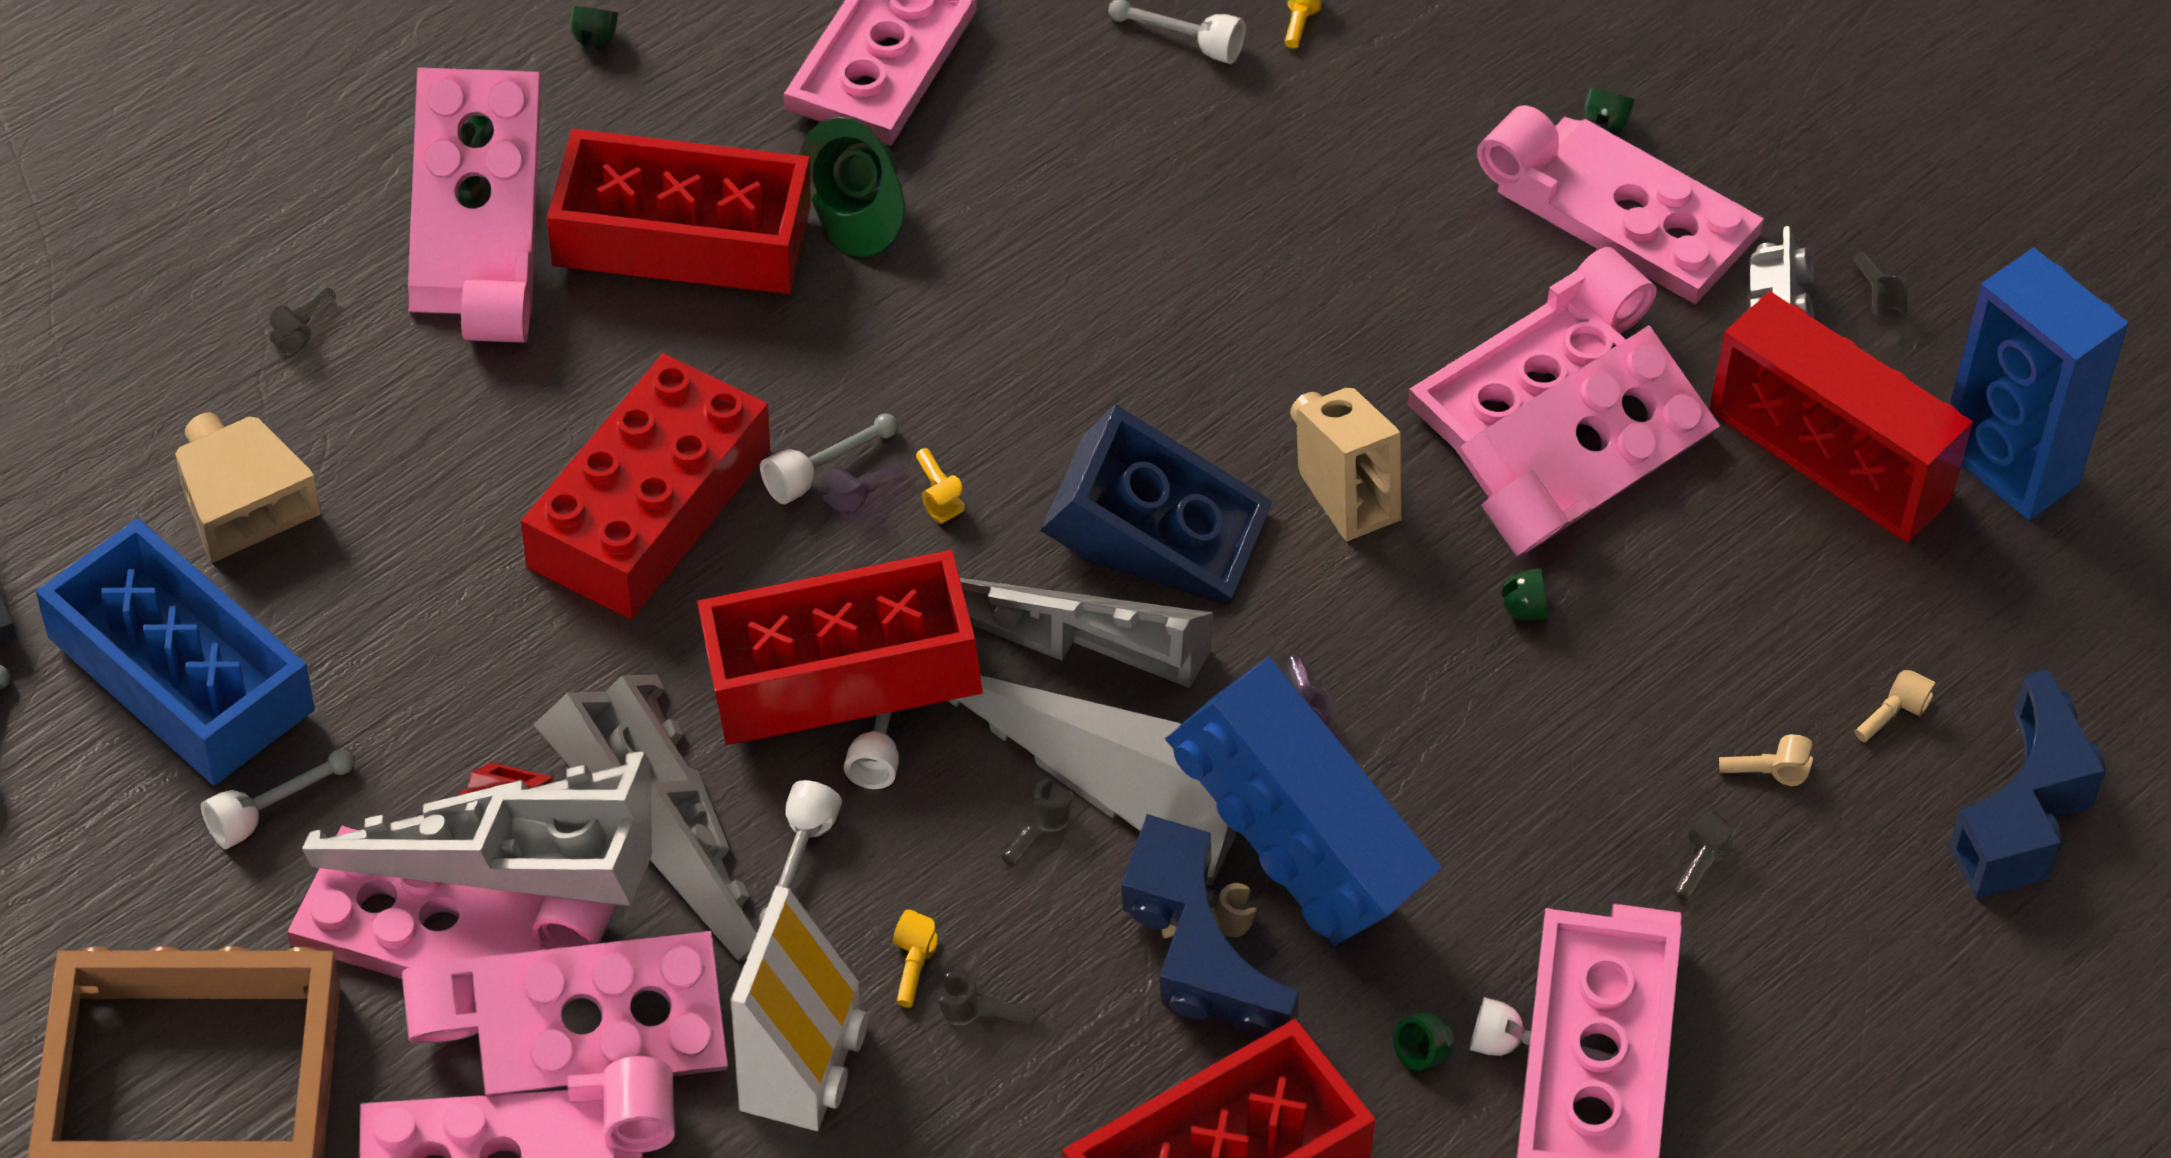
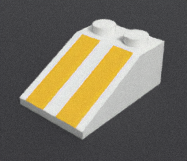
(794, 1019)

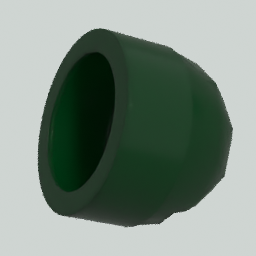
(593, 21)
(1604, 103)
(1525, 596)
(1416, 1033)

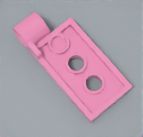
(901, 71)
(1571, 330)
(520, 1000)

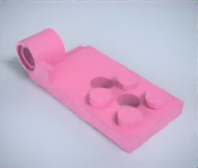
(1580, 173)
(482, 256)
(1541, 473)
(395, 939)
(1610, 981)
(597, 1117)

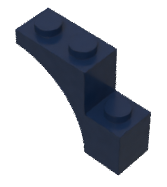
(2014, 832)
(1201, 968)

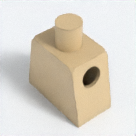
(1349, 460)
(242, 484)

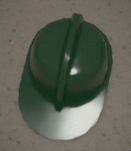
(854, 186)

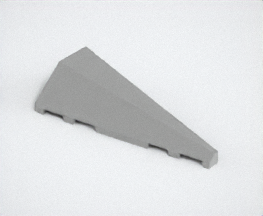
(686, 834)

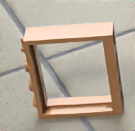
(190, 975)

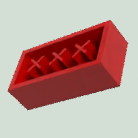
(680, 211)
(1839, 416)
(646, 486)
(840, 647)
(1256, 1103)

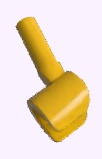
(1300, 12)
(942, 498)
(918, 937)

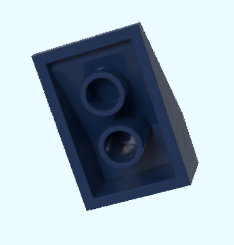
(1155, 509)

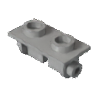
(1783, 271)

